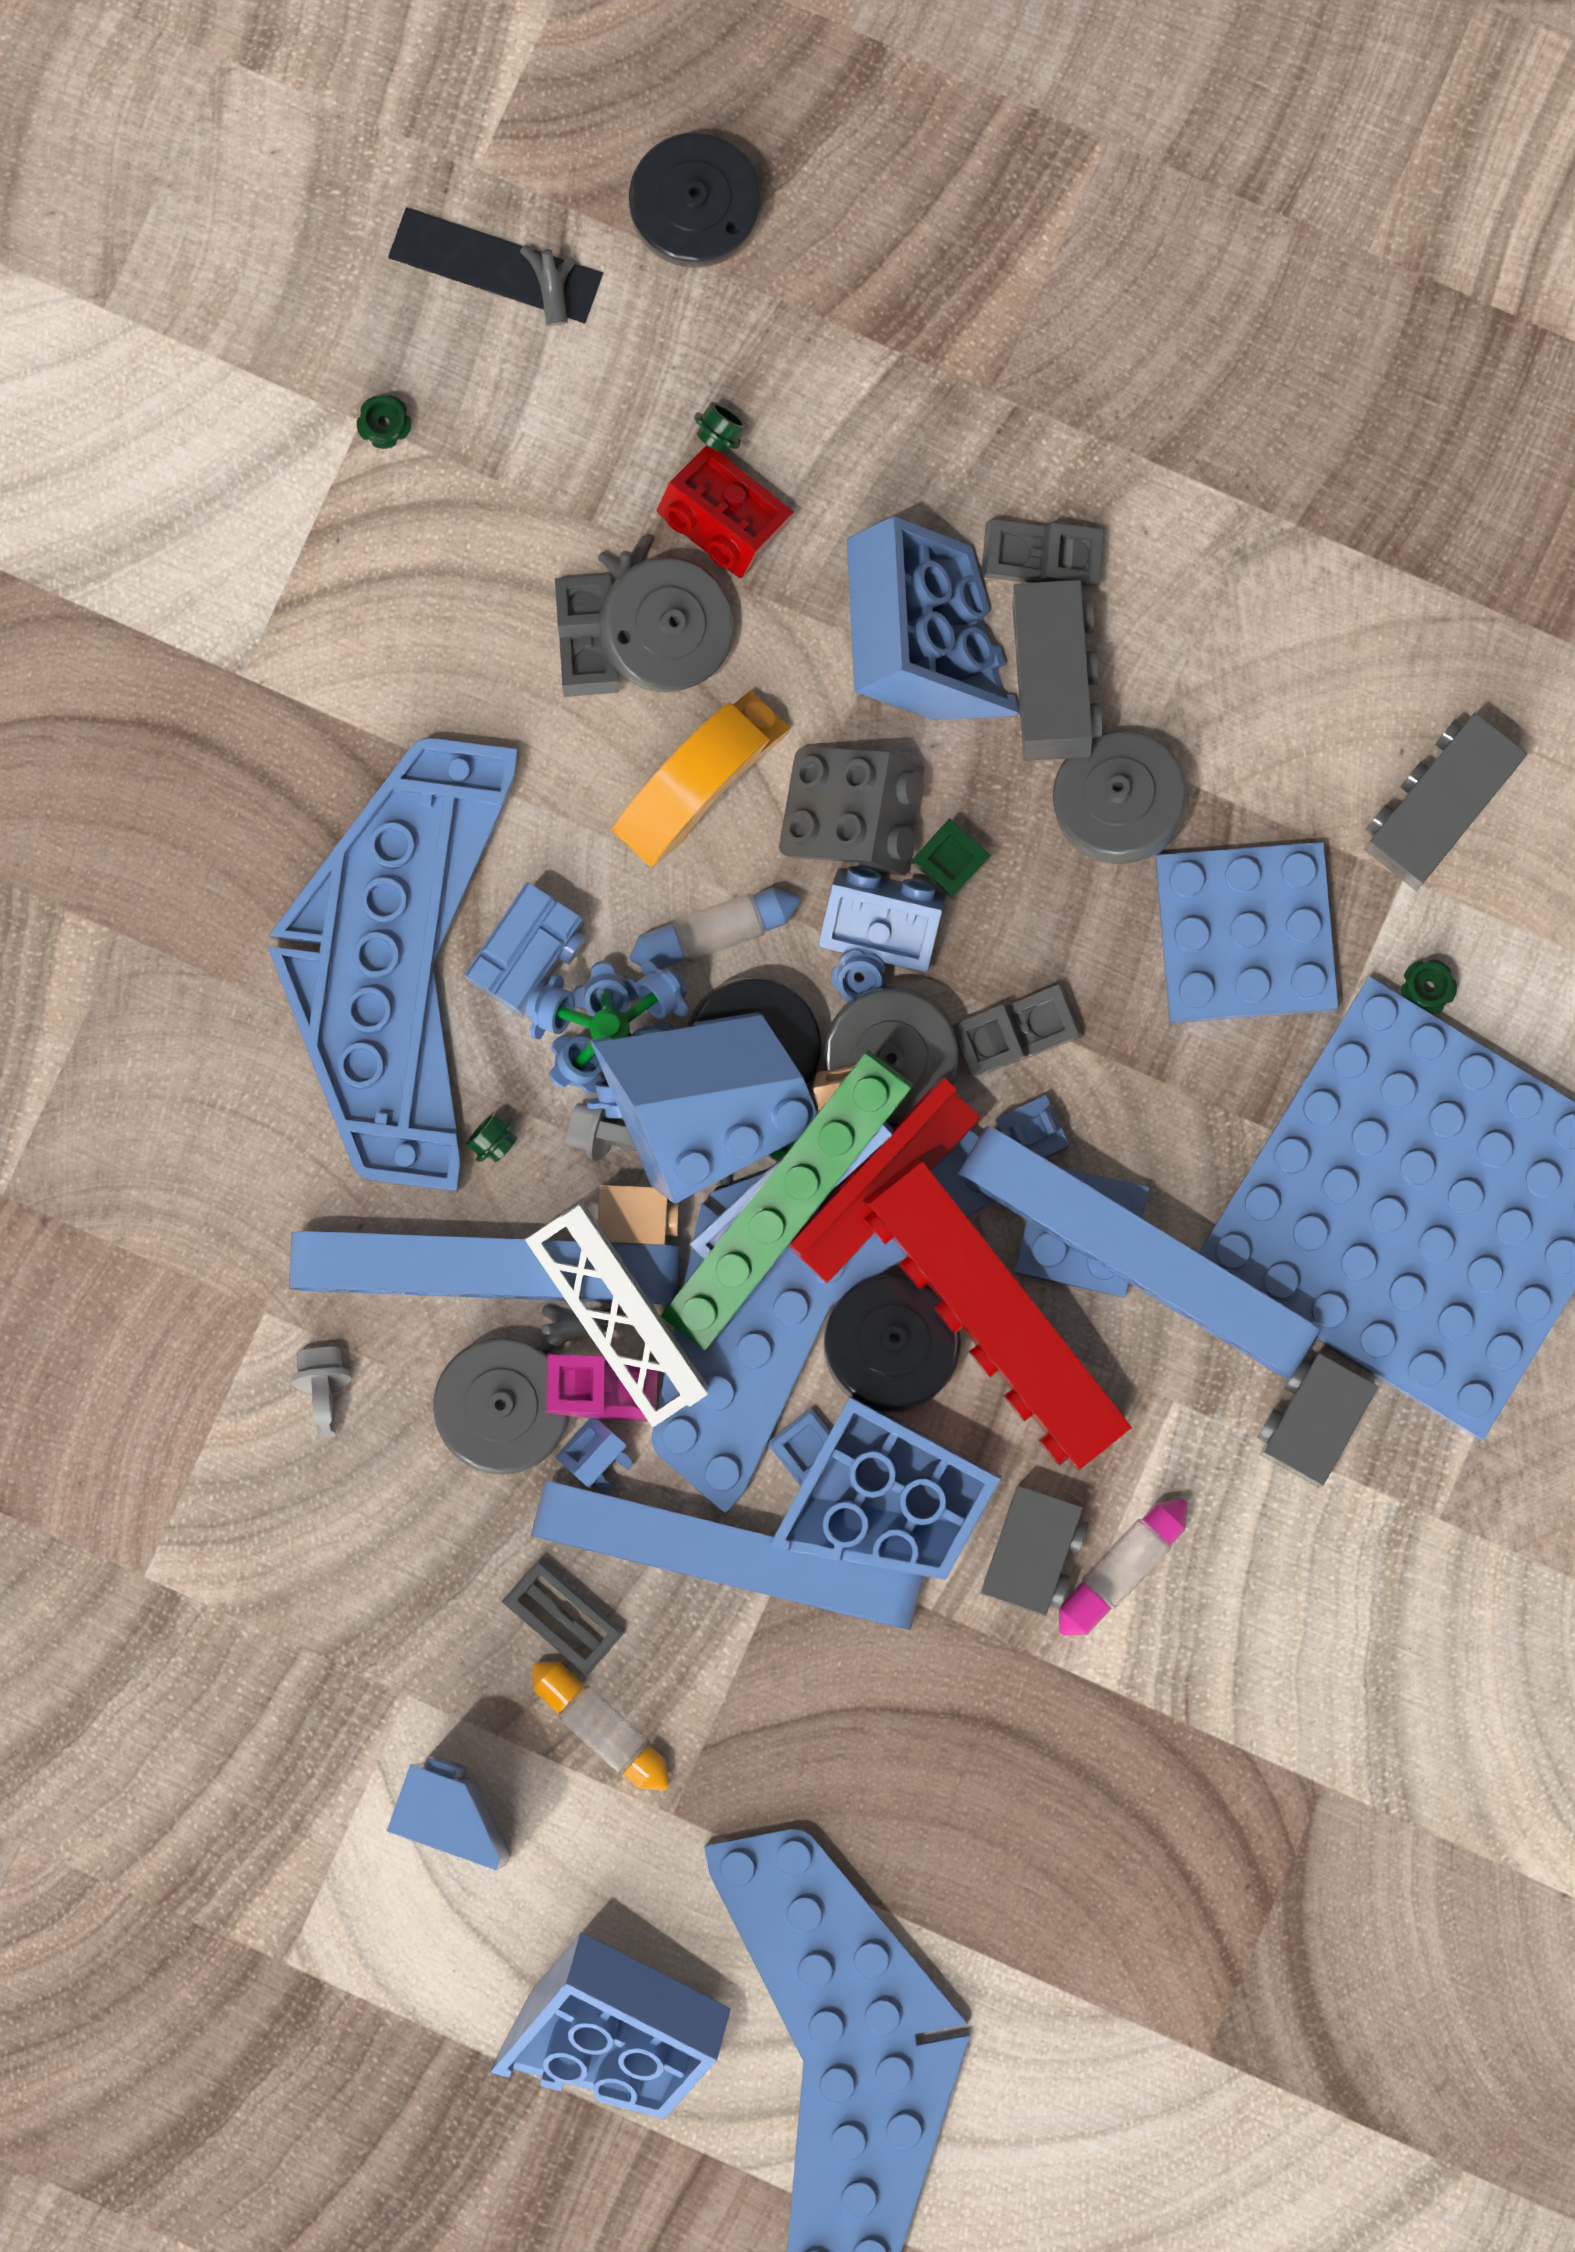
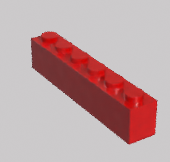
(995, 1314)

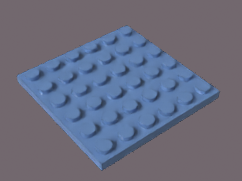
(1414, 1209)

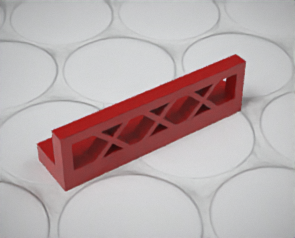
(922, 1134)

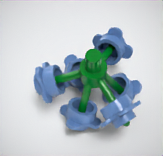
(606, 1000)

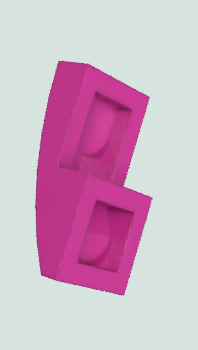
(592, 1389)

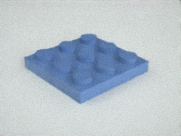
(1246, 933)

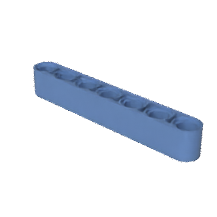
(1138, 1252)
(463, 1267)
(723, 1555)

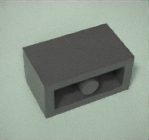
(1316, 1420)
(1033, 1552)

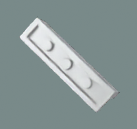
(634, 1303)

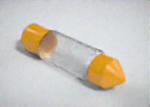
(600, 1726)

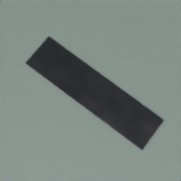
(485, 262)

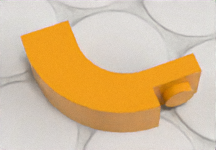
(697, 776)

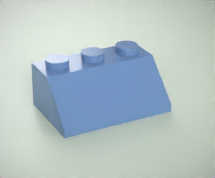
(448, 1814)

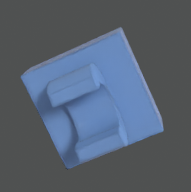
(1035, 1127)
(592, 1452)

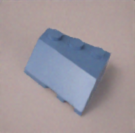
(922, 624)
(705, 1099)
(886, 1497)
(614, 2030)

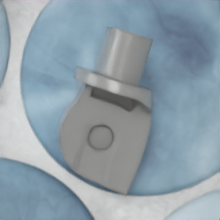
(595, 1132)
(321, 1375)

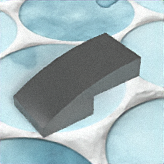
(1042, 552)
(582, 655)
(1017, 1030)

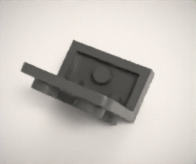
(852, 808)

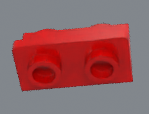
(723, 511)

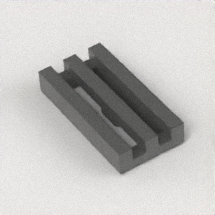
(599, 1648)

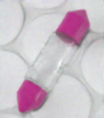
(1123, 1567)

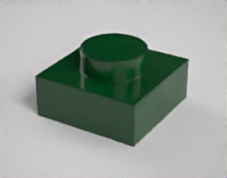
(951, 859)

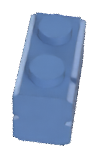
(526, 948)

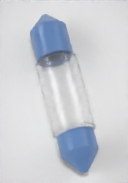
(715, 928)

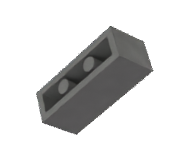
(1055, 670)
(1443, 799)

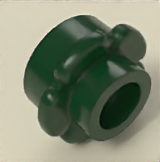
(376, 408)
(720, 427)
(1436, 973)
(492, 1138)

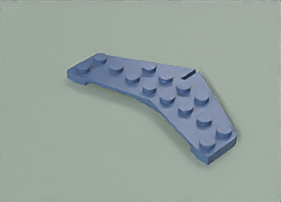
(372, 989)
(764, 1349)
(853, 2013)

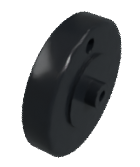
(695, 199)
(780, 1006)
(890, 1344)

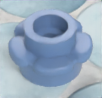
(851, 963)

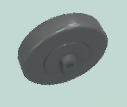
(666, 624)
(1122, 798)
(902, 1031)
(495, 1407)

